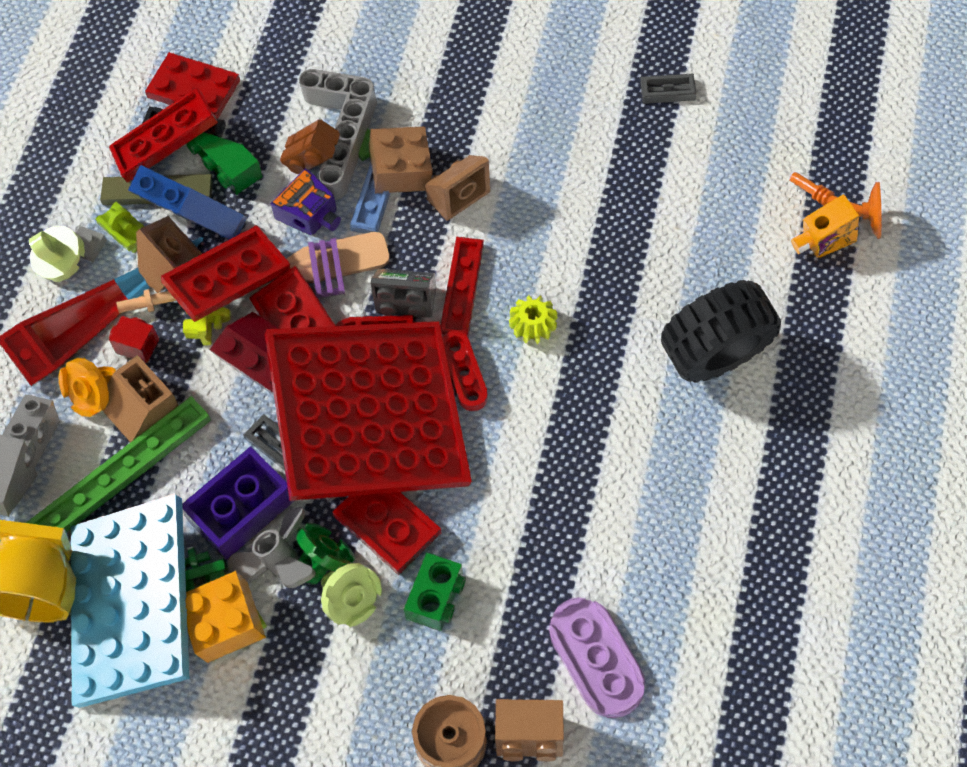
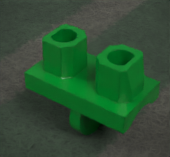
(211, 571)

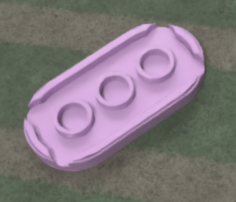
(597, 657)

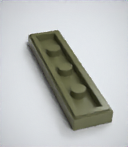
(116, 188)

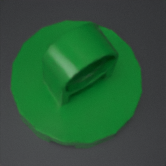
(322, 551)

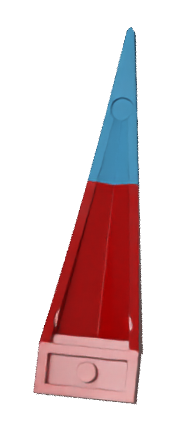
(54, 336)

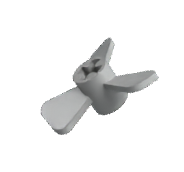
(274, 553)

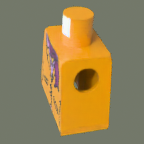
(828, 228)

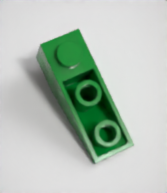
(228, 159)

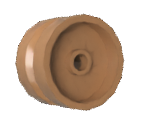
(449, 716)

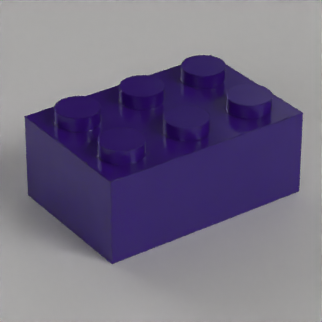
(237, 503)

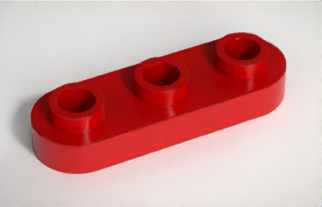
(465, 361)

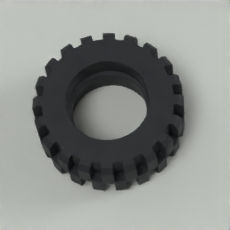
(720, 331)

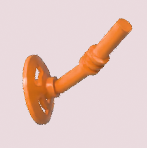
(868, 210)

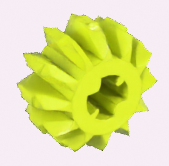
(525, 311)

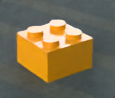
(222, 617)

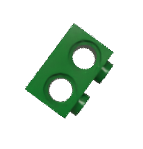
(428, 590)

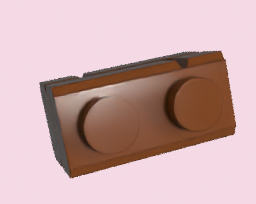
(310, 147)

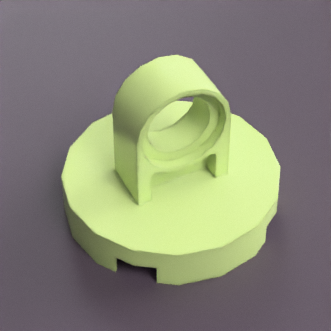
(56, 253)
(350, 594)

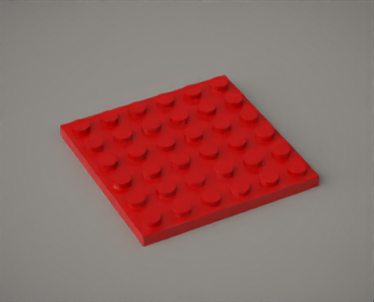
(365, 410)

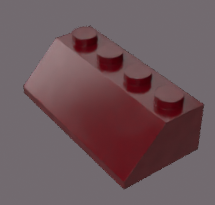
(245, 349)

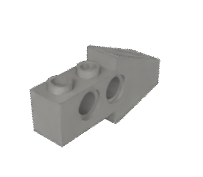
(22, 448)

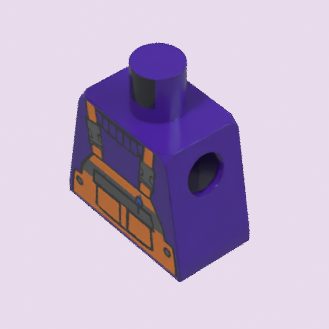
(306, 205)

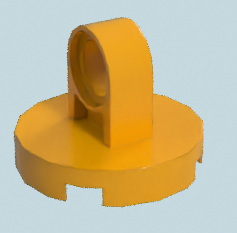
(85, 386)

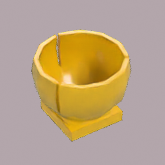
(37, 567)

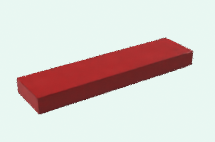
(462, 285)

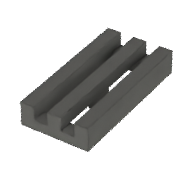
(668, 91)
(256, 428)

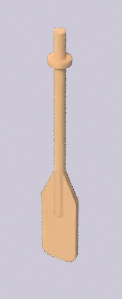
(355, 253)

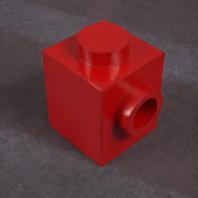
(133, 338)

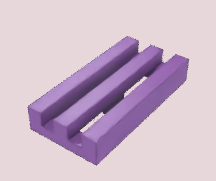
(322, 245)

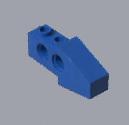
(187, 203)

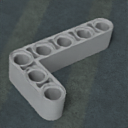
(357, 103)

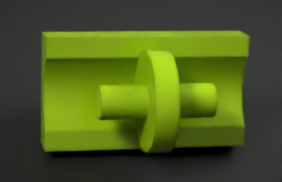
(120, 226)

